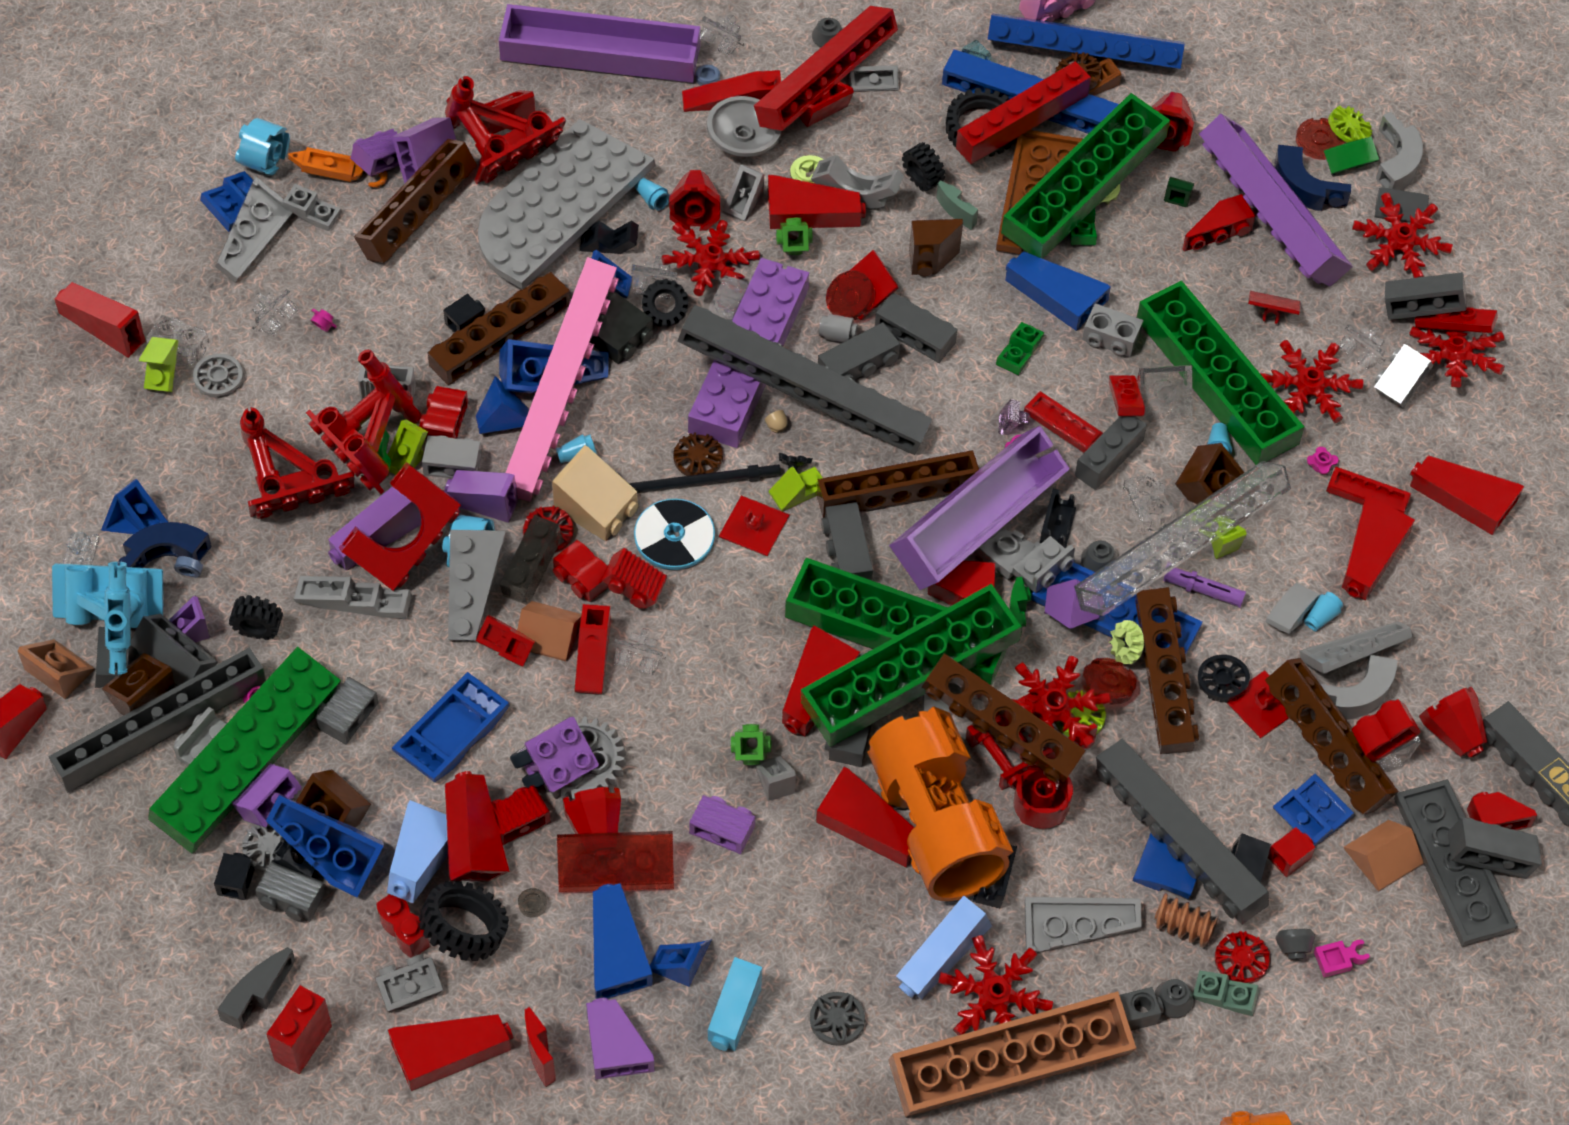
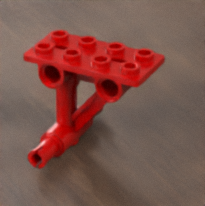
(496, 150)
(342, 429)
(291, 488)

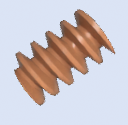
(1185, 921)

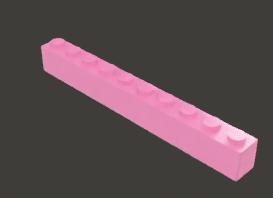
(559, 377)

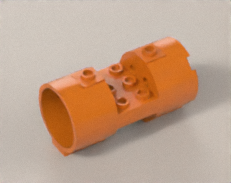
(954, 841)

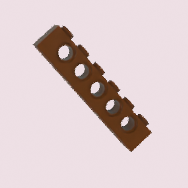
(415, 201)
(504, 322)
(897, 482)
(1019, 719)
(1170, 737)
(1378, 786)

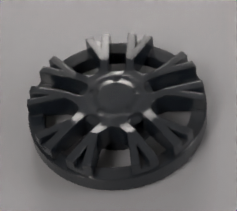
(1223, 678)

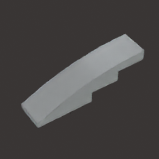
(352, 597)

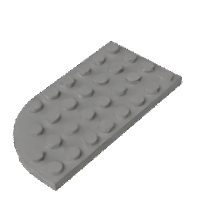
(557, 201)

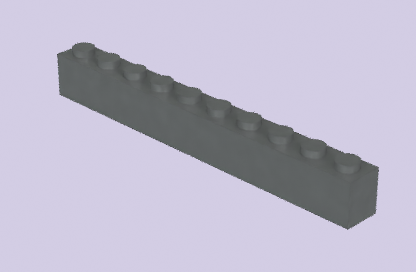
(804, 379)

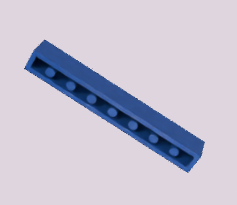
(1087, 40)
(971, 72)

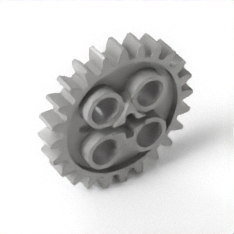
(611, 756)

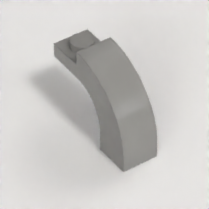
(1407, 142)
(873, 189)
(1369, 693)

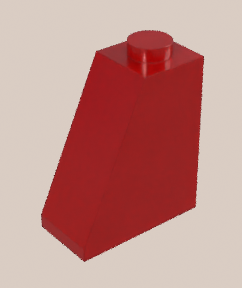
(963, 581)
(18, 714)

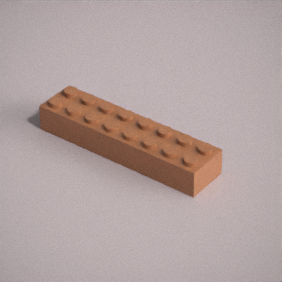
(1011, 1054)

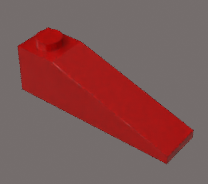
(752, 84)

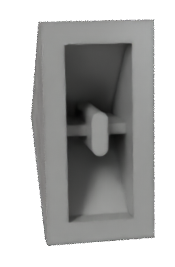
(745, 193)
(776, 777)

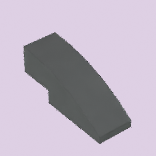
(256, 988)

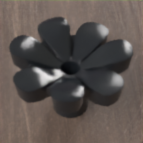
(793, 461)

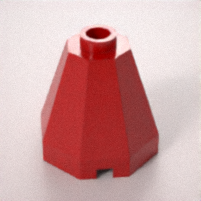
(1177, 110)
(695, 201)
(1458, 722)
(594, 810)

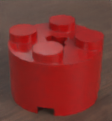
(1040, 800)

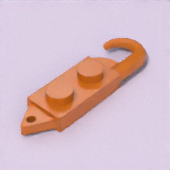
(331, 165)

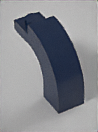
(1310, 190)
(165, 540)

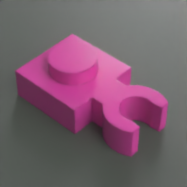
(1337, 959)

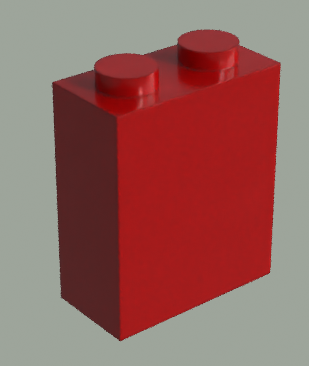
(299, 1029)

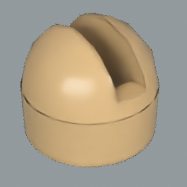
(777, 421)

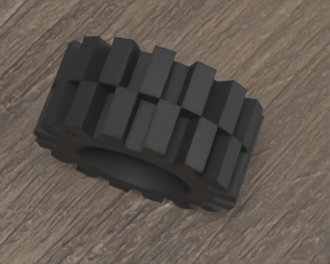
(923, 166)
(671, 288)
(255, 617)

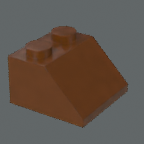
(933, 244)
(1207, 472)
(143, 682)
(334, 797)

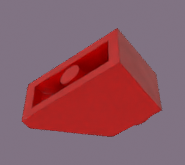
(1501, 810)

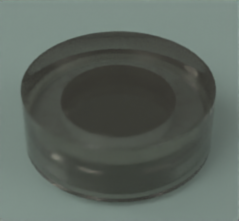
(532, 902)

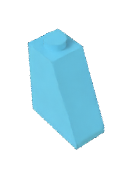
(735, 1004)

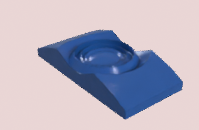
(451, 727)

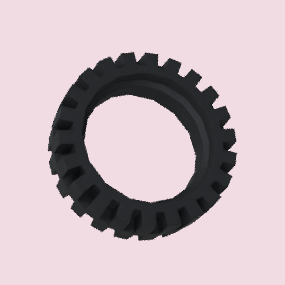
(968, 102)
(453, 939)

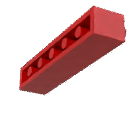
(1023, 112)

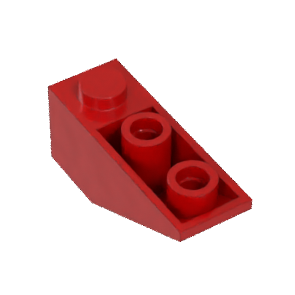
(1223, 221)
(592, 648)

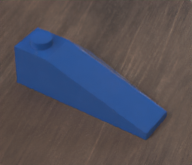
(524, 364)

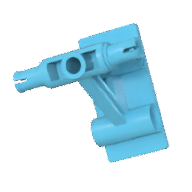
(109, 594)

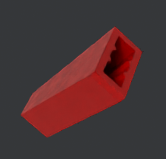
(813, 203)
(102, 317)
(1467, 492)
(1376, 542)
(819, 658)
(865, 818)
(472, 831)
(446, 1047)

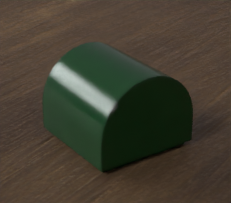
(1178, 192)

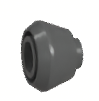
(825, 30)
(1098, 555)
(1295, 942)
(1176, 998)

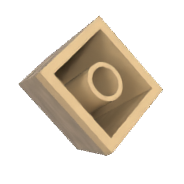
(594, 494)

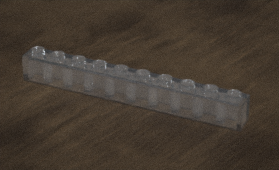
(1182, 538)

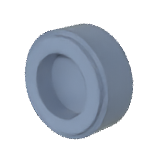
(707, 74)
(188, 566)

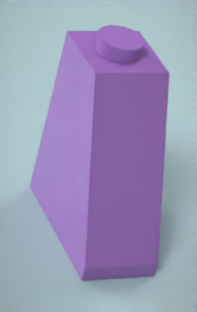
(420, 143)
(484, 493)
(615, 1041)

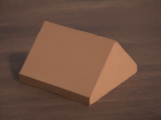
(550, 628)
(54, 666)
(1386, 853)

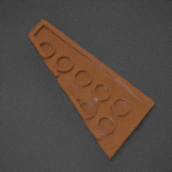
(1033, 158)

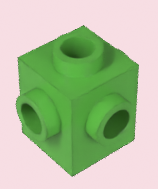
(799, 244)
(743, 751)

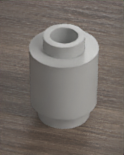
(837, 328)

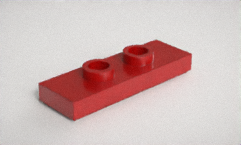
(1470, 320)
(1126, 395)
(1062, 421)
(1357, 487)

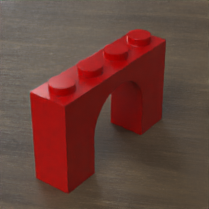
(393, 564)

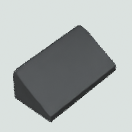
(1408, 203)

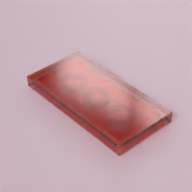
(626, 858)

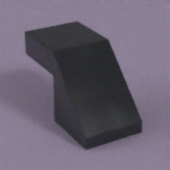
(606, 240)

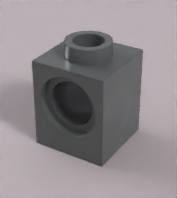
(1147, 999)

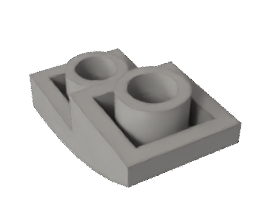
(311, 209)
(1291, 608)

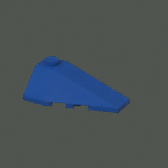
(330, 846)

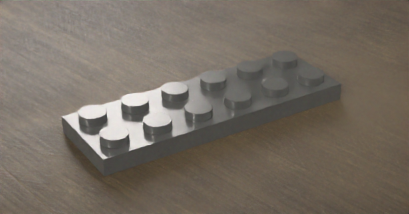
(1466, 891)

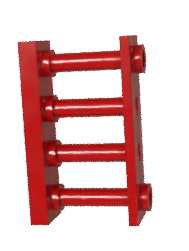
(1010, 774)

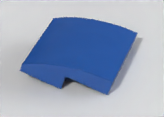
(227, 200)
(1314, 809)
(1160, 870)

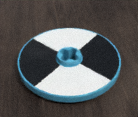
(667, 550)

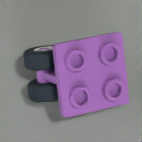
(555, 756)

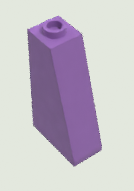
(383, 521)

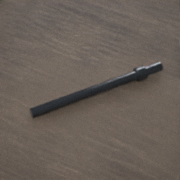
(752, 472)

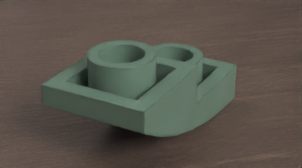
(950, 200)
(1224, 993)

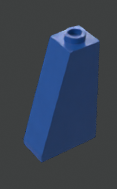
(1057, 288)
(618, 951)

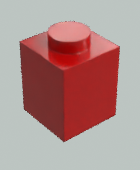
(1291, 851)

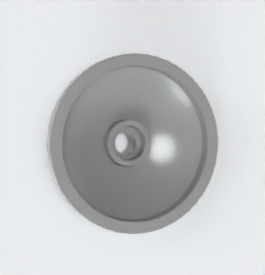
(738, 118)

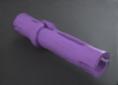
(1205, 586)

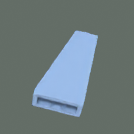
(418, 852)
(943, 948)

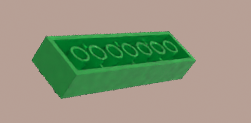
(1085, 176)
(1220, 373)
(863, 609)
(898, 668)
(243, 750)

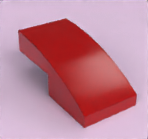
(505, 640)

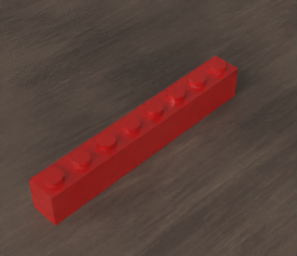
(825, 68)

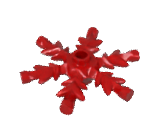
(1402, 236)
(708, 256)
(1458, 350)
(1311, 380)
(1057, 697)
(984, 990)

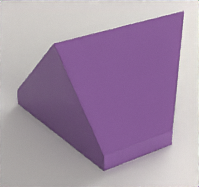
(1064, 605)
(191, 620)

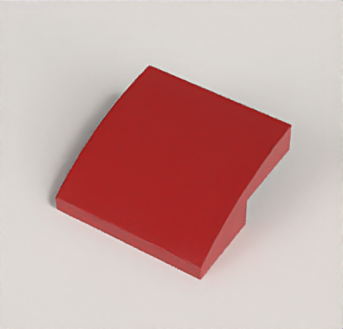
(538, 1047)

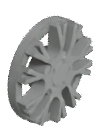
(217, 375)
(266, 846)

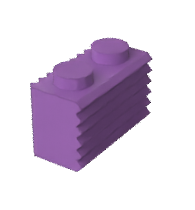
(375, 152)
(261, 795)
(722, 823)

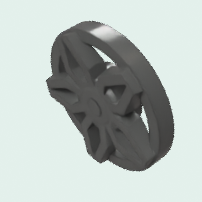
(837, 1018)

